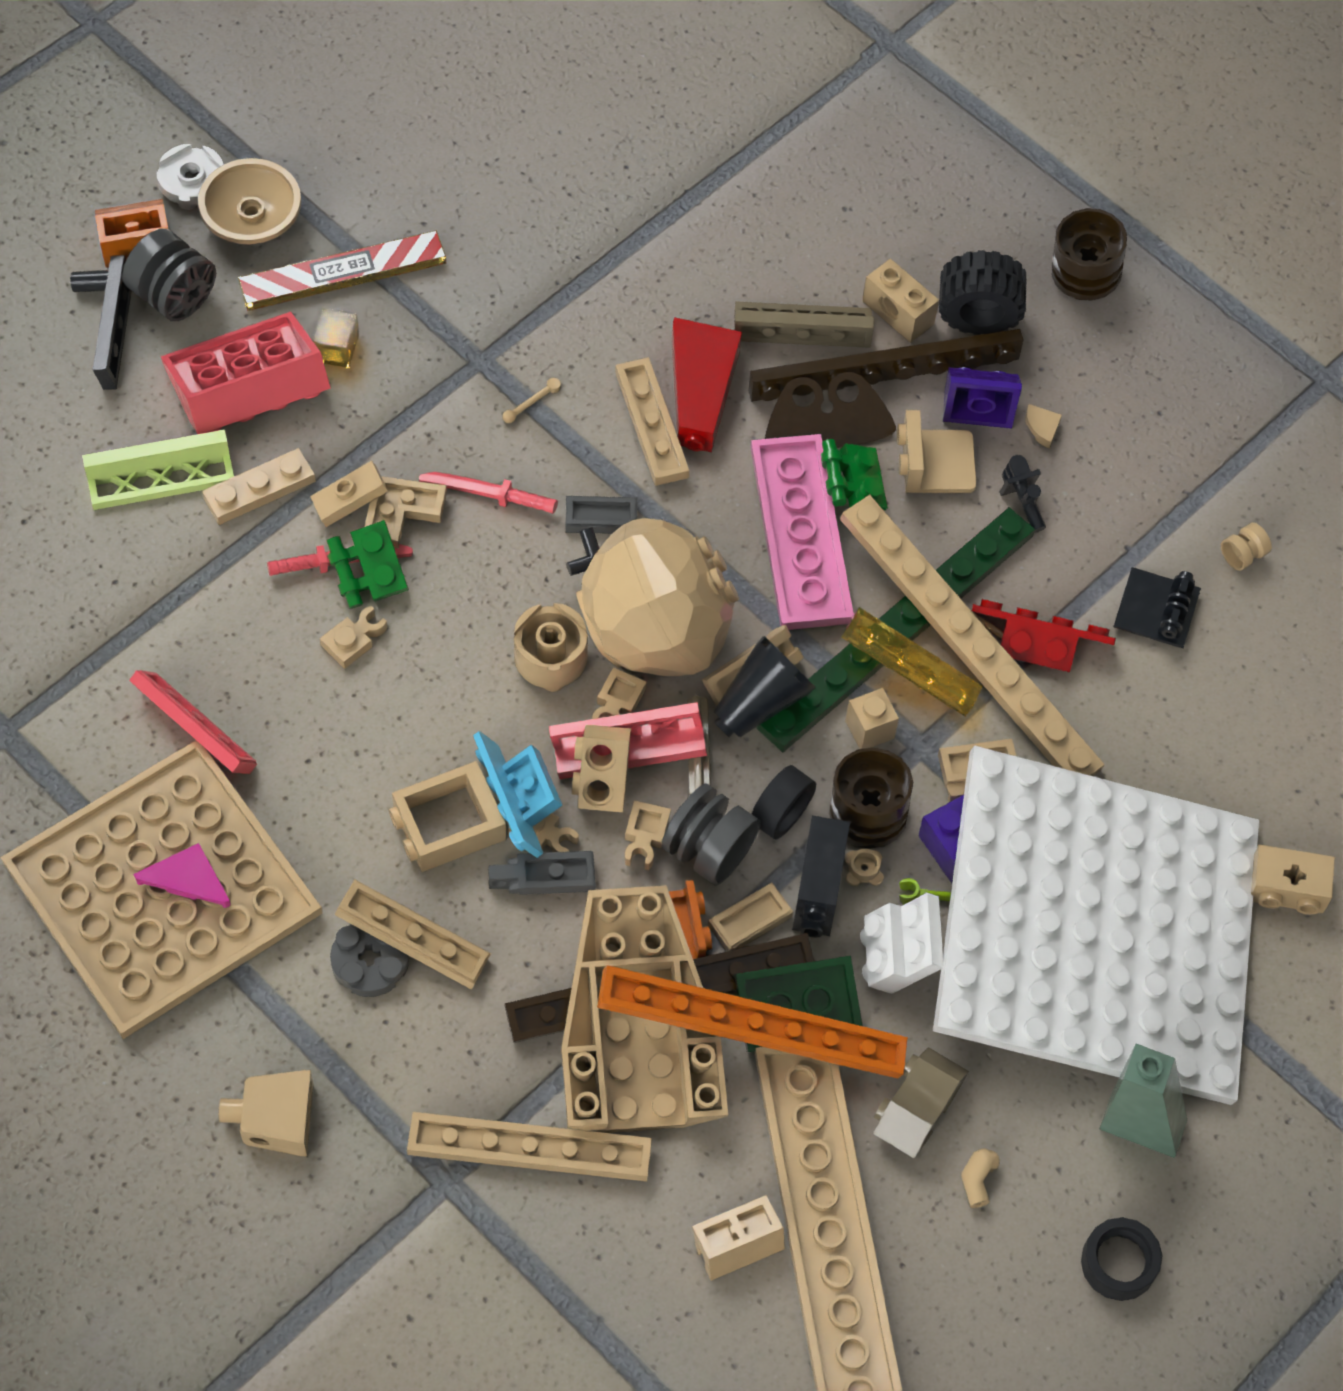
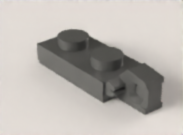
(546, 874)

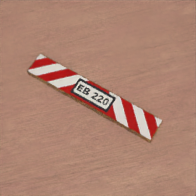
(342, 270)

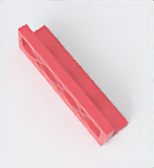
(650, 744)

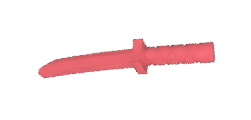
(501, 492)
(319, 559)

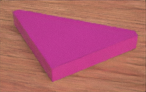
(187, 876)

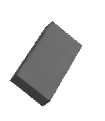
(599, 512)

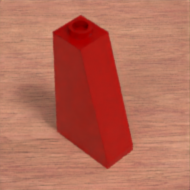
(703, 375)

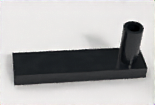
(113, 317)

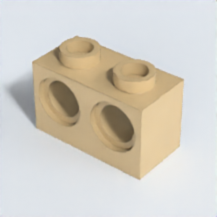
(609, 768)

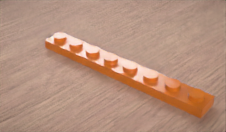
(752, 1022)

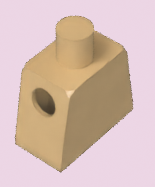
(273, 1111)

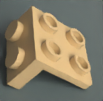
(935, 458)

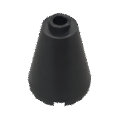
(760, 690)

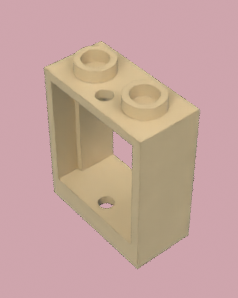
(461, 843)

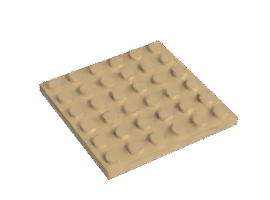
(138, 942)

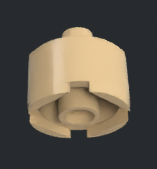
(550, 646)

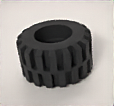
(982, 292)

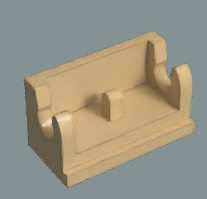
(739, 1237)

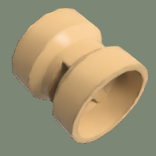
(1243, 548)

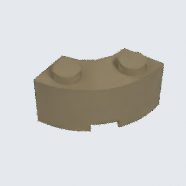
(919, 1102)

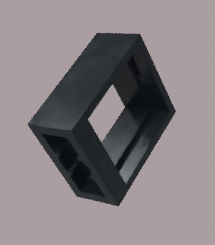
(821, 876)

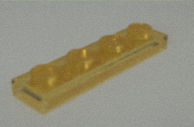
(912, 662)

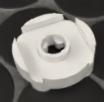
(174, 166)

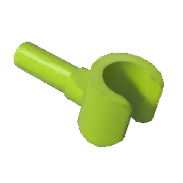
(911, 884)

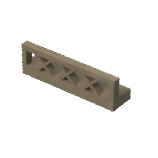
(804, 324)

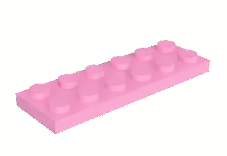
(801, 533)

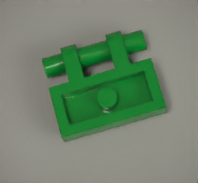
(860, 473)
(378, 562)

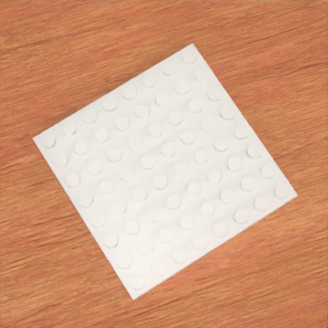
(1098, 923)

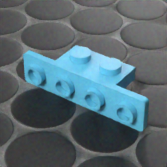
(522, 788)

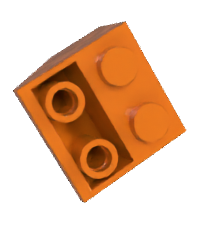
(126, 225)

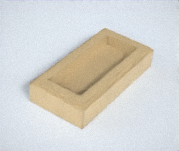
(750, 918)

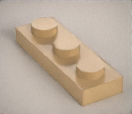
(258, 486)

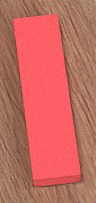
(193, 722)

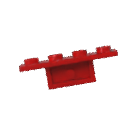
(1041, 641)

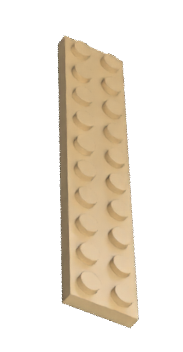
(827, 1224)

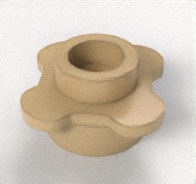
(866, 857)

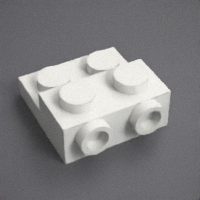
(902, 943)

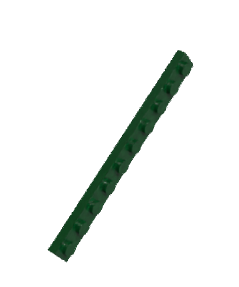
(854, 667)

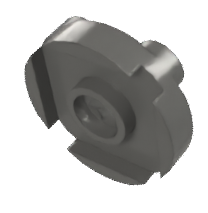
(355, 974)

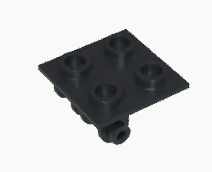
(1158, 606)

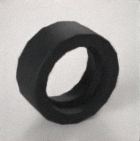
(784, 801)
(1136, 1233)

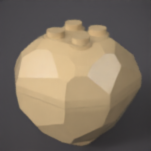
(657, 599)

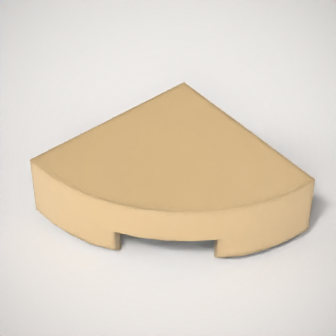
(1042, 424)

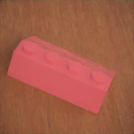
(246, 373)

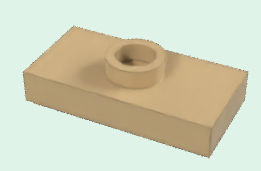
(349, 493)

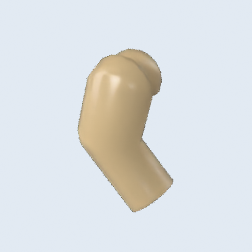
(974, 1174)

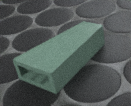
(1147, 1102)

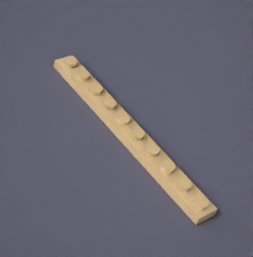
(969, 639)

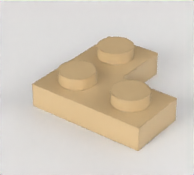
(406, 500)

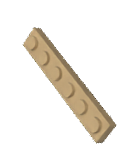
(529, 1146)

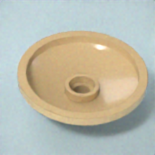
(245, 189)

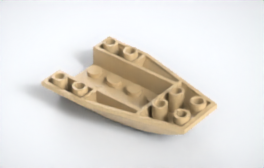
(623, 1067)

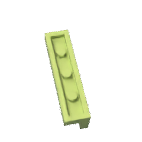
(153, 459)

